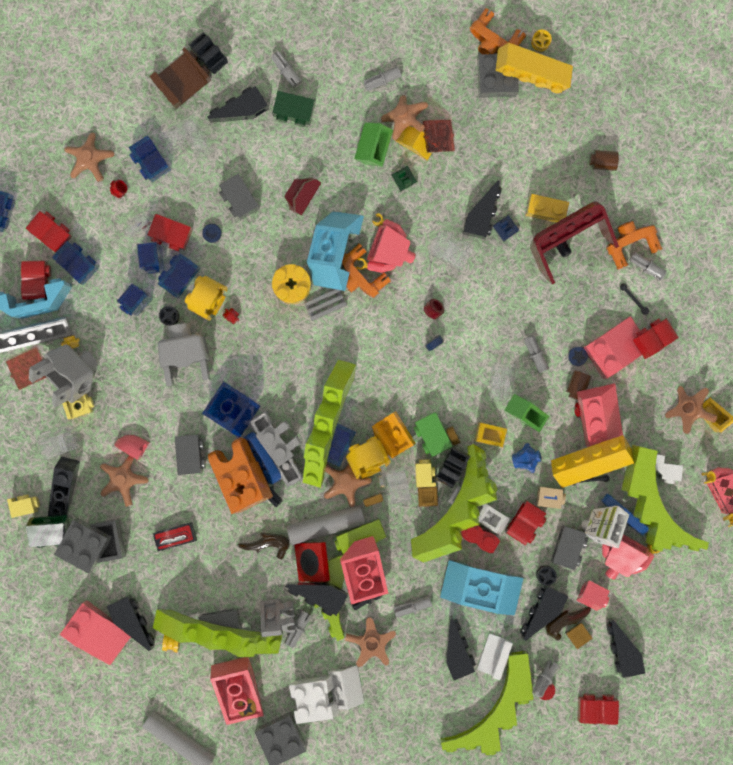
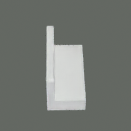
(495, 656)
(347, 687)

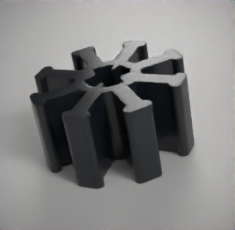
(208, 53)
(452, 467)

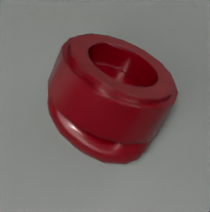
(434, 308)

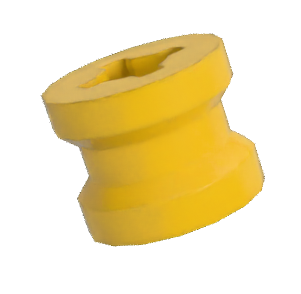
(541, 36)
(170, 644)

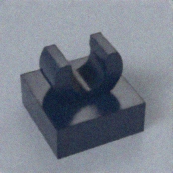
(505, 228)

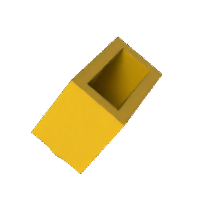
(546, 208)

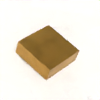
(427, 496)
(373, 500)
(579, 635)

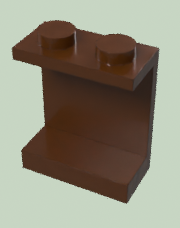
(182, 78)

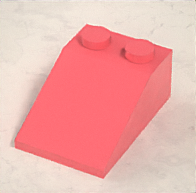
(614, 348)
(95, 633)
(233, 683)

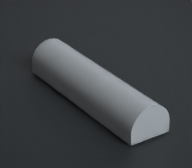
(35, 333)
(289, 470)
(325, 524)
(178, 740)

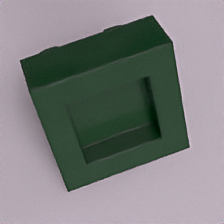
(404, 178)

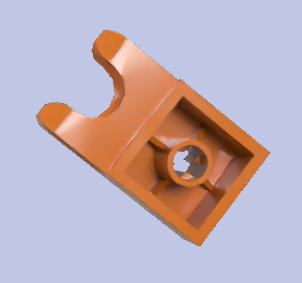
(237, 473)

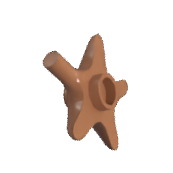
(404, 116)
(88, 157)
(690, 408)
(122, 480)
(344, 483)
(371, 643)

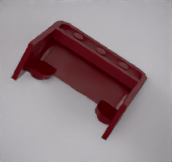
(567, 228)

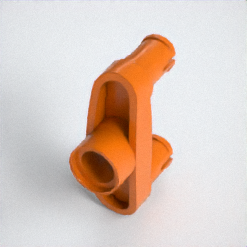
(489, 40)
(630, 234)
(356, 279)

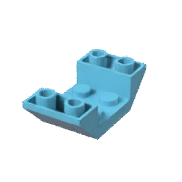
(329, 248)
(55, 292)
(481, 588)

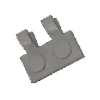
(275, 445)
(271, 617)

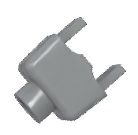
(182, 350)
(67, 372)

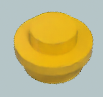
(71, 341)

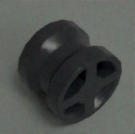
(166, 313)
(549, 576)

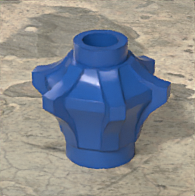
(526, 458)

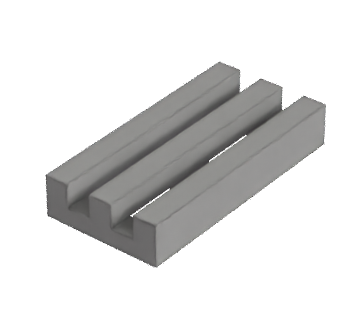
(310, 310)

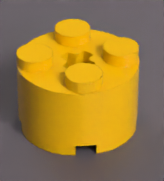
(282, 278)
(206, 297)
(367, 458)

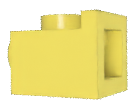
(86, 407)
(424, 473)
(23, 506)

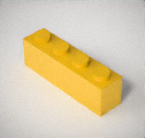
(534, 68)
(592, 461)

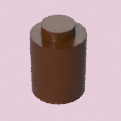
(604, 160)
(578, 382)

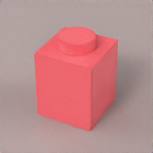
(593, 596)

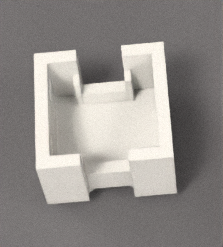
(313, 699)

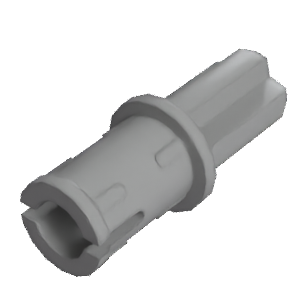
(286, 69)
(382, 78)
(648, 266)
(536, 354)
(412, 606)
(300, 625)
(545, 679)

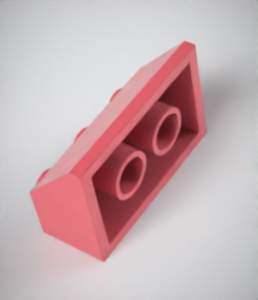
(599, 414)
(363, 571)

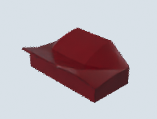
(301, 194)

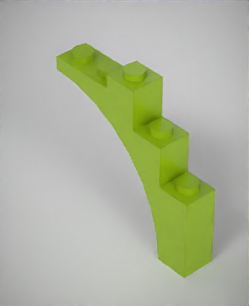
(325, 422)
(641, 484)
(463, 514)
(343, 542)
(213, 636)
(502, 715)

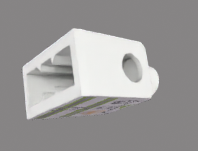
(606, 525)

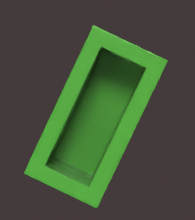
(373, 144)
(526, 413)
(433, 434)

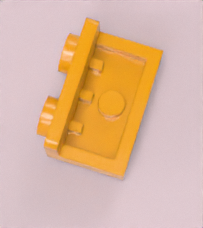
(393, 435)

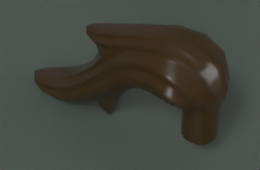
(268, 540)
(564, 619)

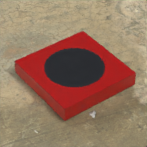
(312, 562)

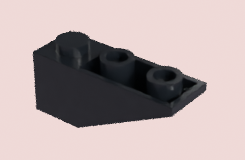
(244, 107)
(479, 218)
(63, 486)
(325, 595)
(547, 608)
(127, 618)
(456, 655)
(628, 657)

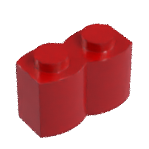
(48, 231)
(169, 232)
(34, 277)
(655, 338)
(526, 522)
(484, 539)
(598, 709)

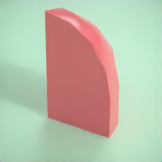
(132, 445)

